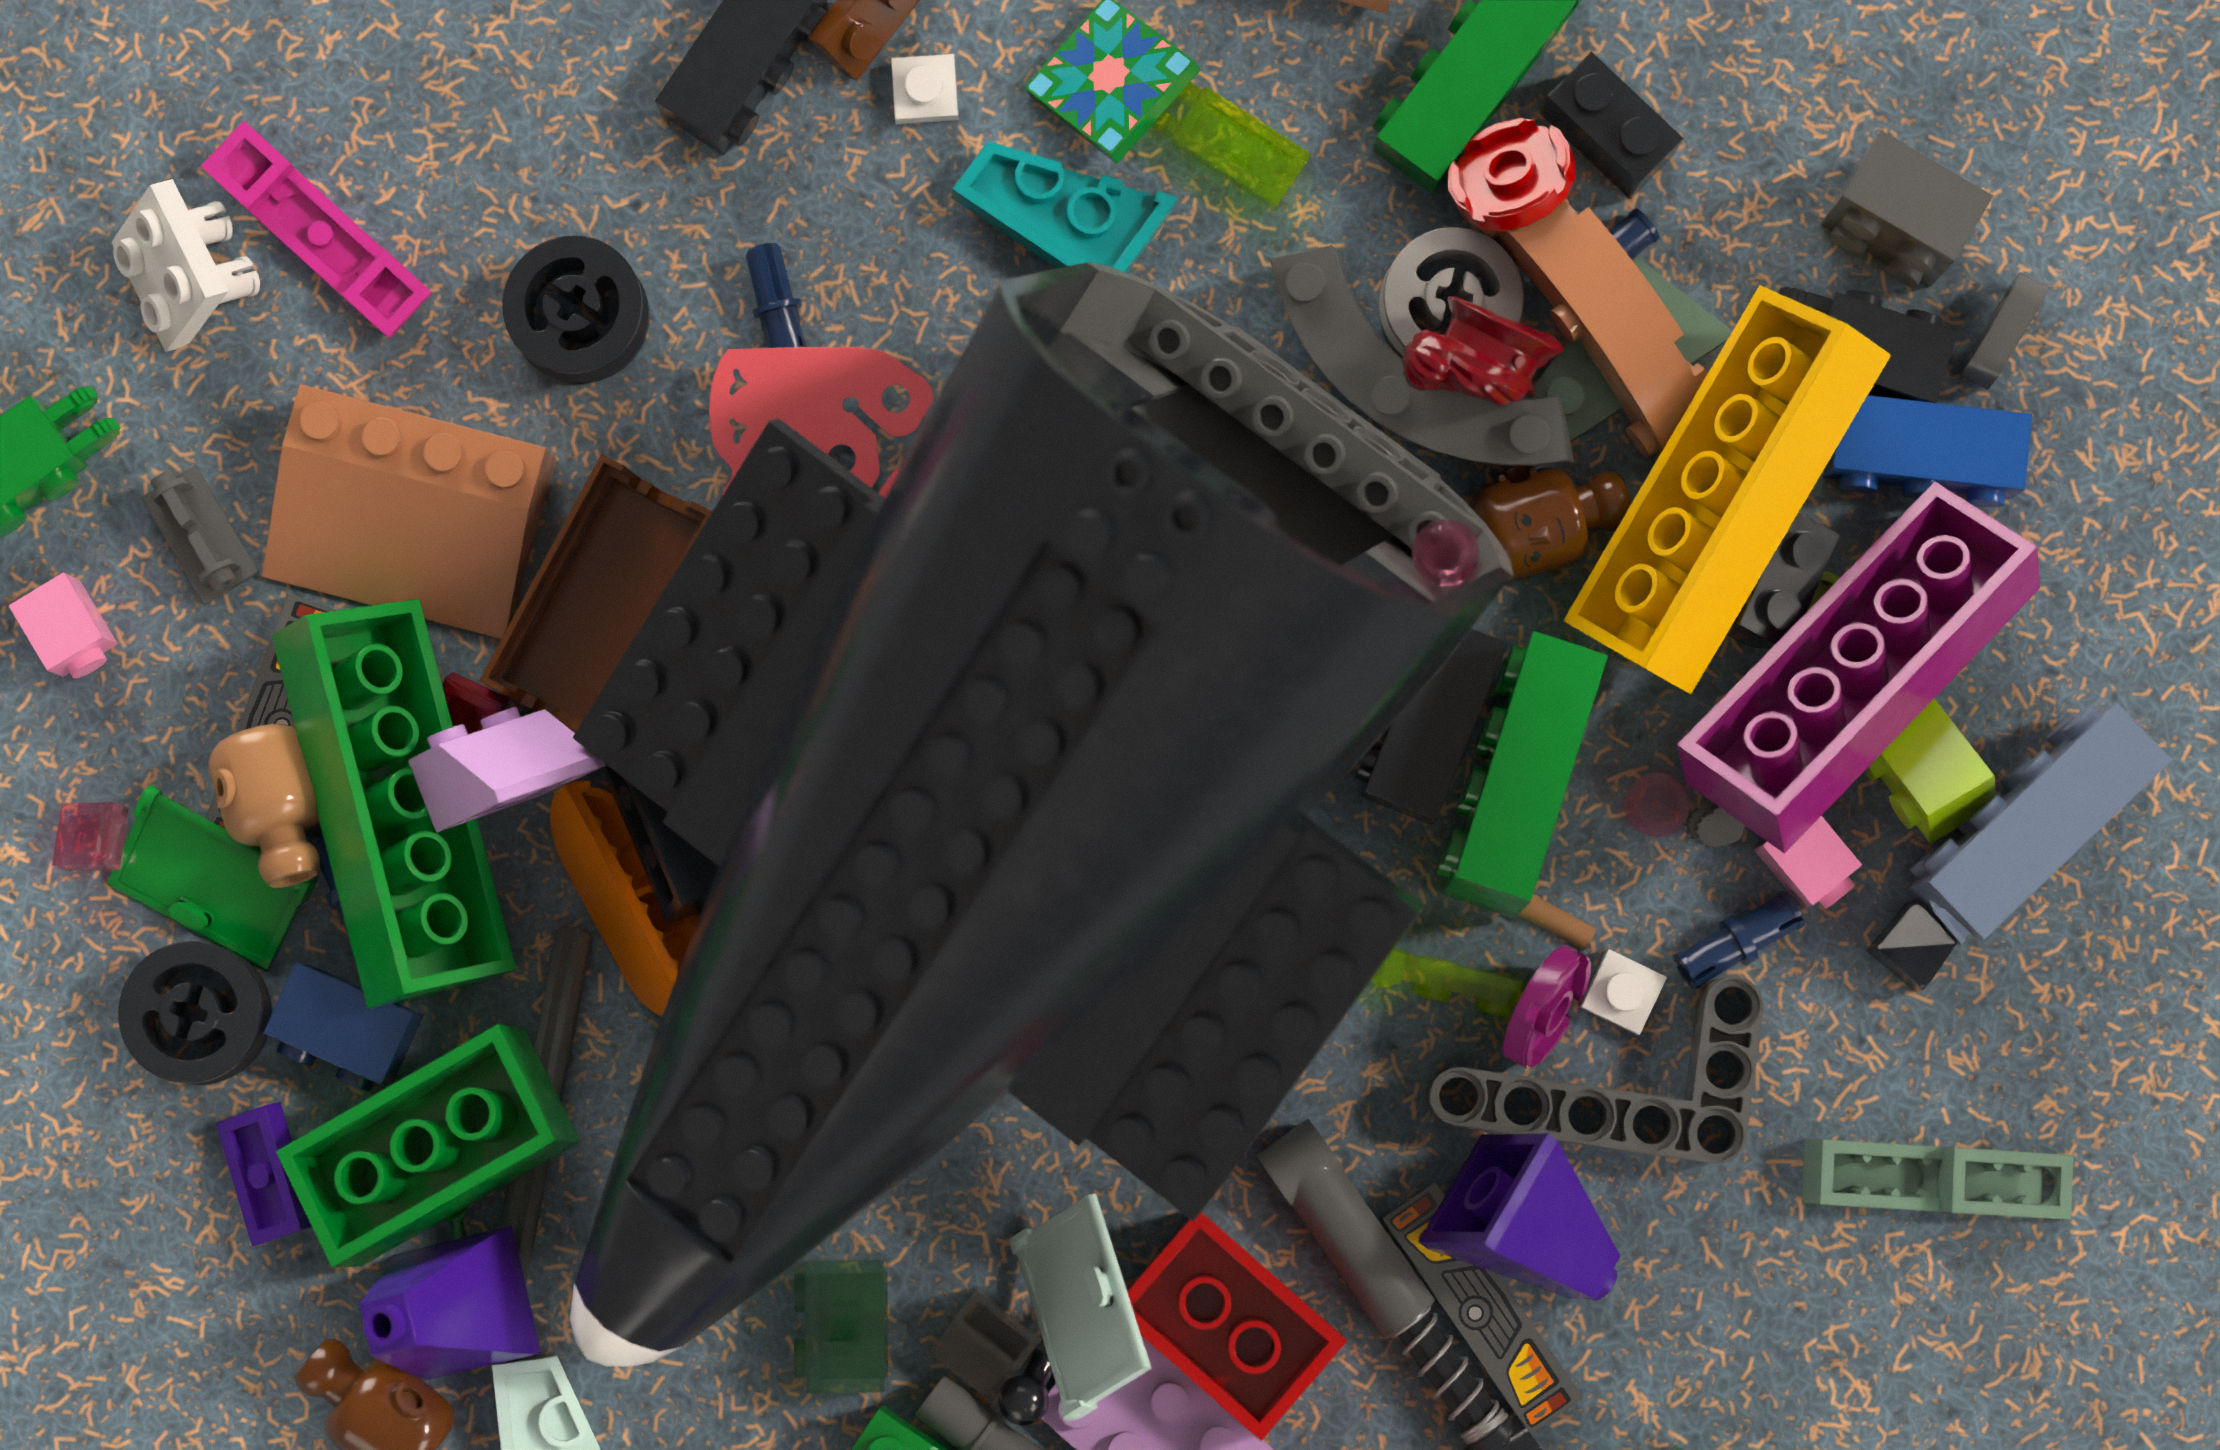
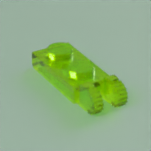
(1235, 145)
(1438, 978)

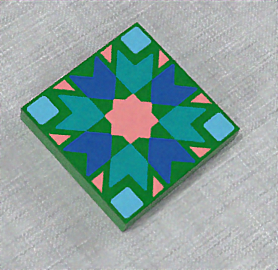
(1112, 79)

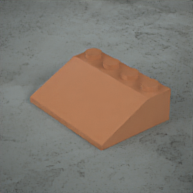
(405, 510)

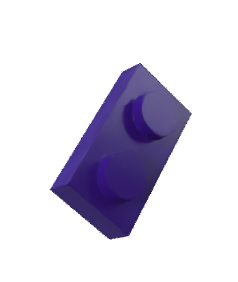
(259, 1179)

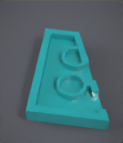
(1060, 211)

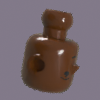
(1547, 518)
(374, 1405)

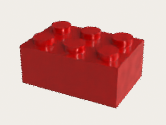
(1231, 1324)

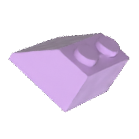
(497, 766)

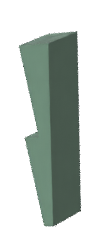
(1935, 1179)

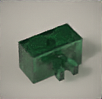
(844, 1325)

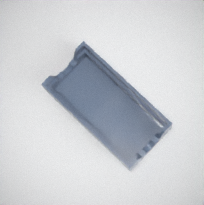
(2037, 823)

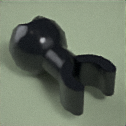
(1025, 1396)

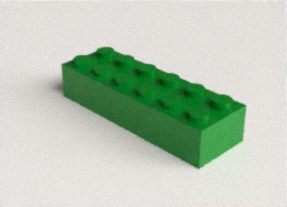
(410, 897)

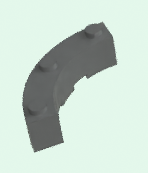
(1371, 376)

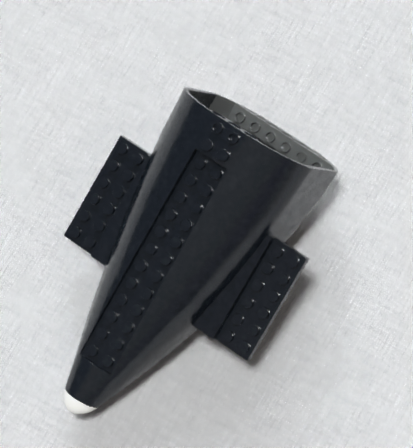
(1012, 784)

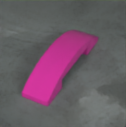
(316, 230)

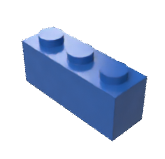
(1934, 442)

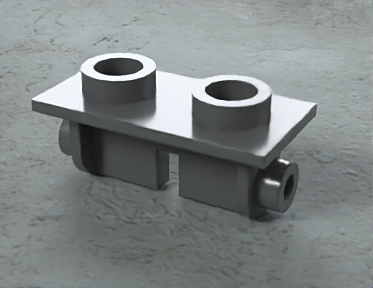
(199, 533)

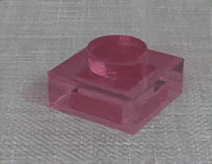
(90, 836)

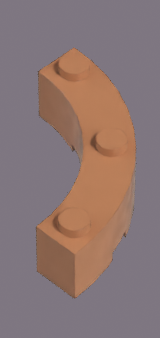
(1614, 316)

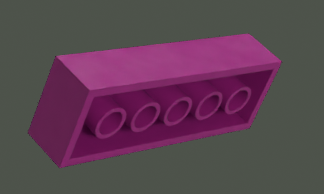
(1859, 666)

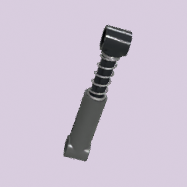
(1384, 1282)

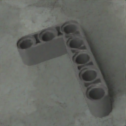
(1619, 1107)

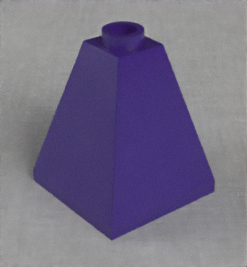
(1525, 1218)
(451, 1307)

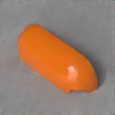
(617, 891)

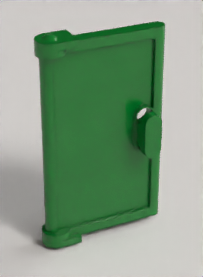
(191, 859)

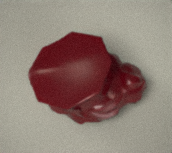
(1479, 355)

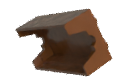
(593, 592)

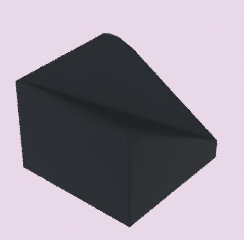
(1912, 946)

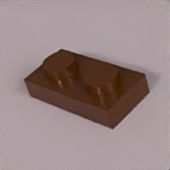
(857, 31)

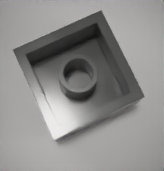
(1905, 212)

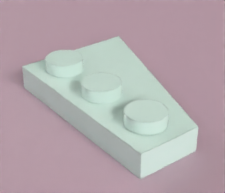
(539, 1407)

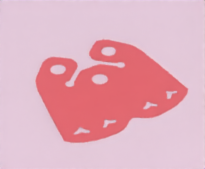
(807, 394)

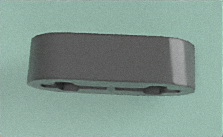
(2004, 331)

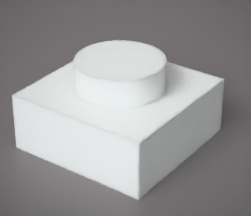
(924, 89)
(1623, 992)

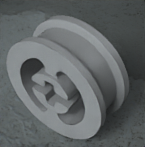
(1404, 289)

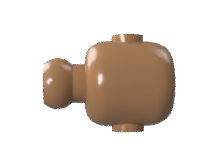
(268, 800)

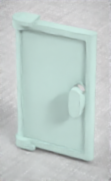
(1087, 1340)

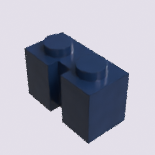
(331, 1021)

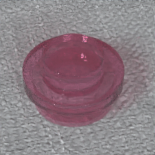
(1446, 552)
(1656, 805)

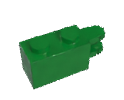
(40, 456)

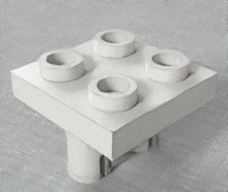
(171, 267)

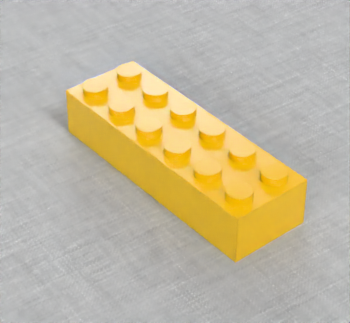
(1727, 487)

